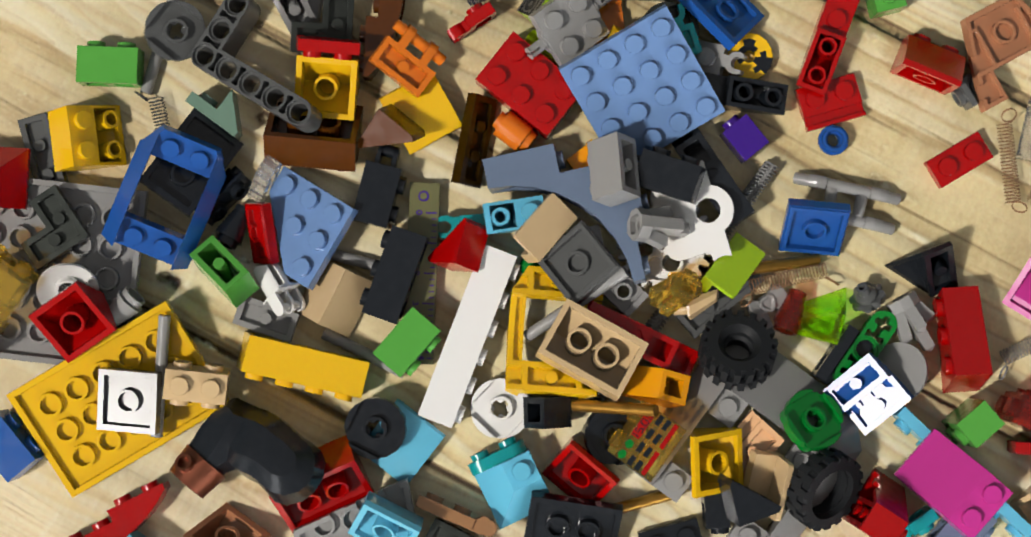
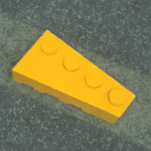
(302, 366)

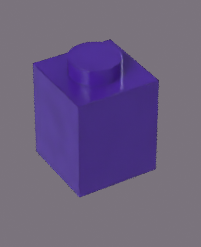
(743, 137)

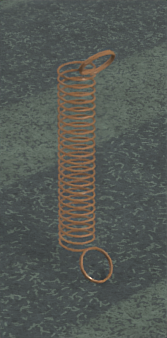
(1015, 201)
(826, 277)

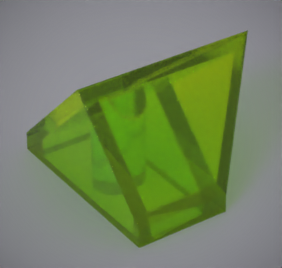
(824, 317)

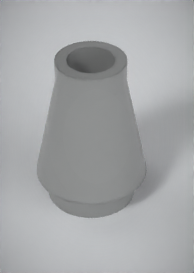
(126, 304)

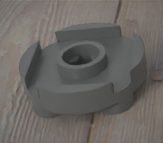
(157, 32)

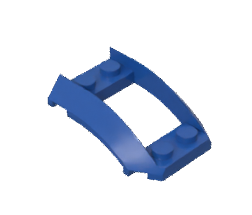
(152, 237)

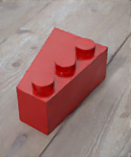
(880, 507)

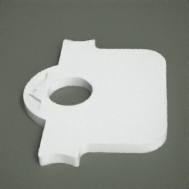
(703, 236)

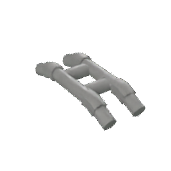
(861, 192)

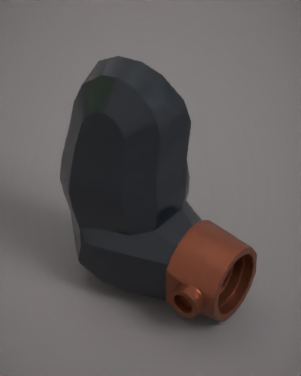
(255, 445)

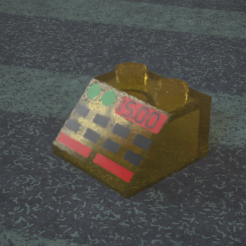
(646, 442)

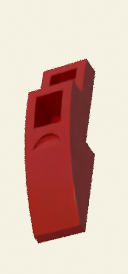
(826, 45)
(661, 349)
(130, 512)

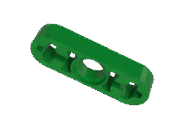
(871, 326)

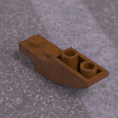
(375, 31)

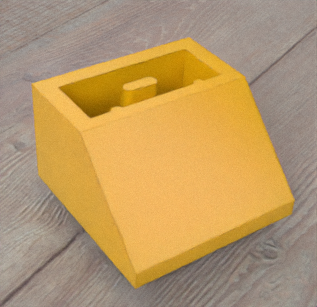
(86, 137)

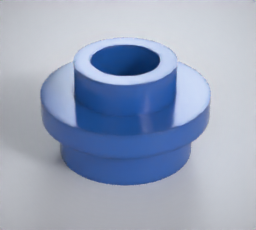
(841, 136)

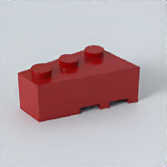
(962, 339)

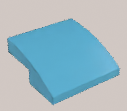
(417, 446)

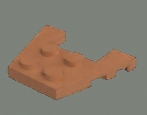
(993, 39)

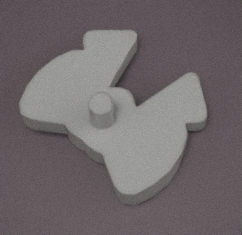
(767, 303)

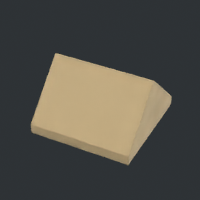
(336, 299)

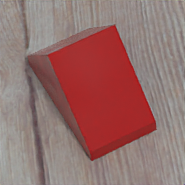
(461, 248)

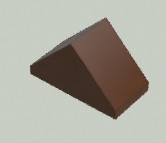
(390, 127)

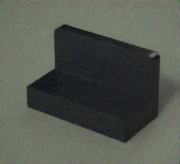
(834, 353)

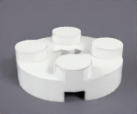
(483, 415)

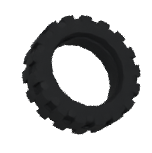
(839, 500)

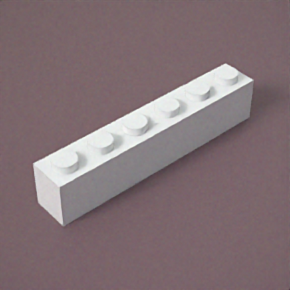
(467, 337)

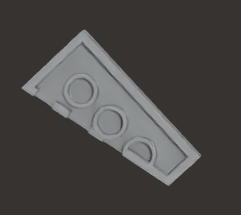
(340, 520)

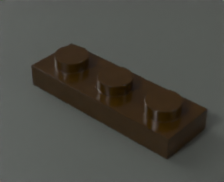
(474, 140)

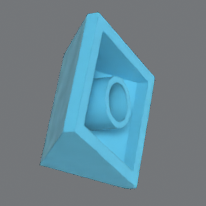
(384, 519)

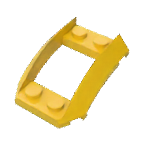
(536, 376)

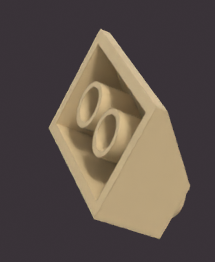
(592, 350)

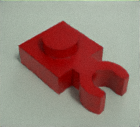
(477, 17)

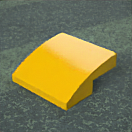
(429, 111)

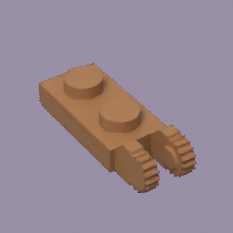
(457, 515)

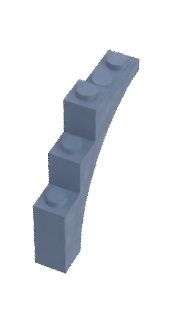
(540, 171)

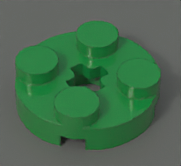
(801, 431)

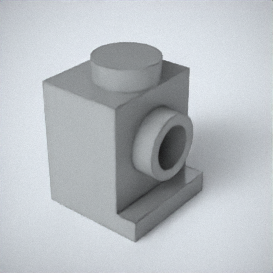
(629, 303)

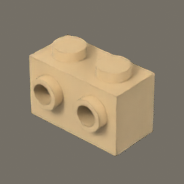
(196, 384)

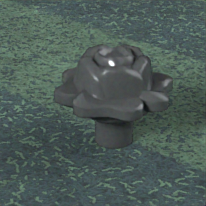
(867, 297)

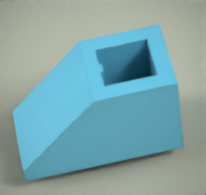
(509, 214)

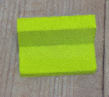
(733, 271)

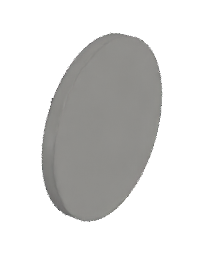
(906, 364)

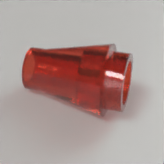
(790, 314)

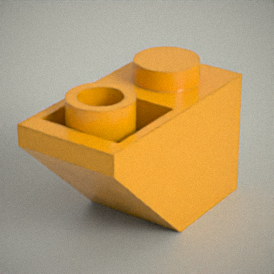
(658, 386)

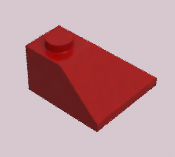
(14, 177)

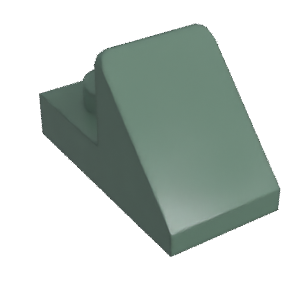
(225, 116)

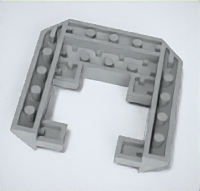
(727, 407)

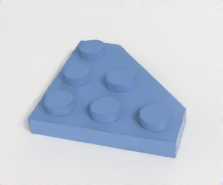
(307, 225)

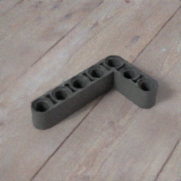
(245, 78)

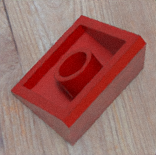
(74, 320)
(580, 473)

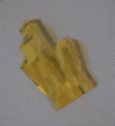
(675, 291)

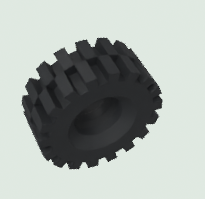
(737, 331)

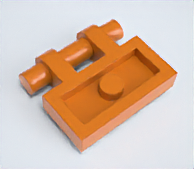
(402, 65)

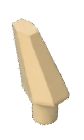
(699, 304)

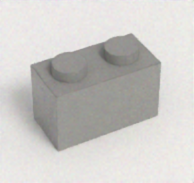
(613, 169)

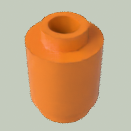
(514, 131)

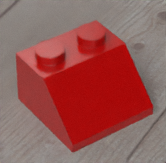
(929, 64)

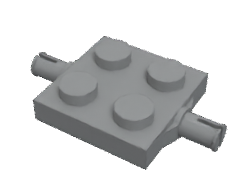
(567, 28)

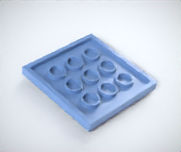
(643, 83)

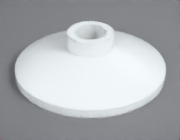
(53, 279)

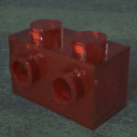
(1015, 408)

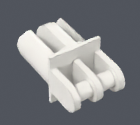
(279, 289)

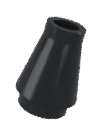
(233, 228)

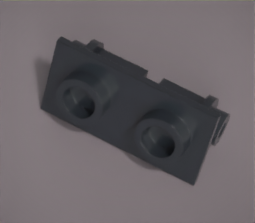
(234, 189)

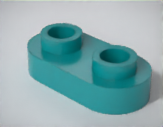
(508, 449)

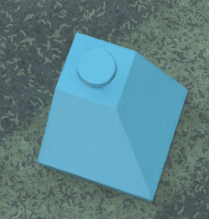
(510, 487)

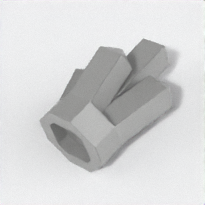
(653, 226)
(912, 319)

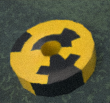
(761, 54)

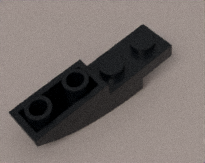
(749, 94)
(696, 146)

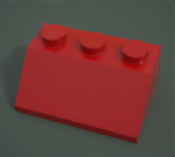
(342, 484)

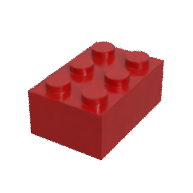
(527, 86)

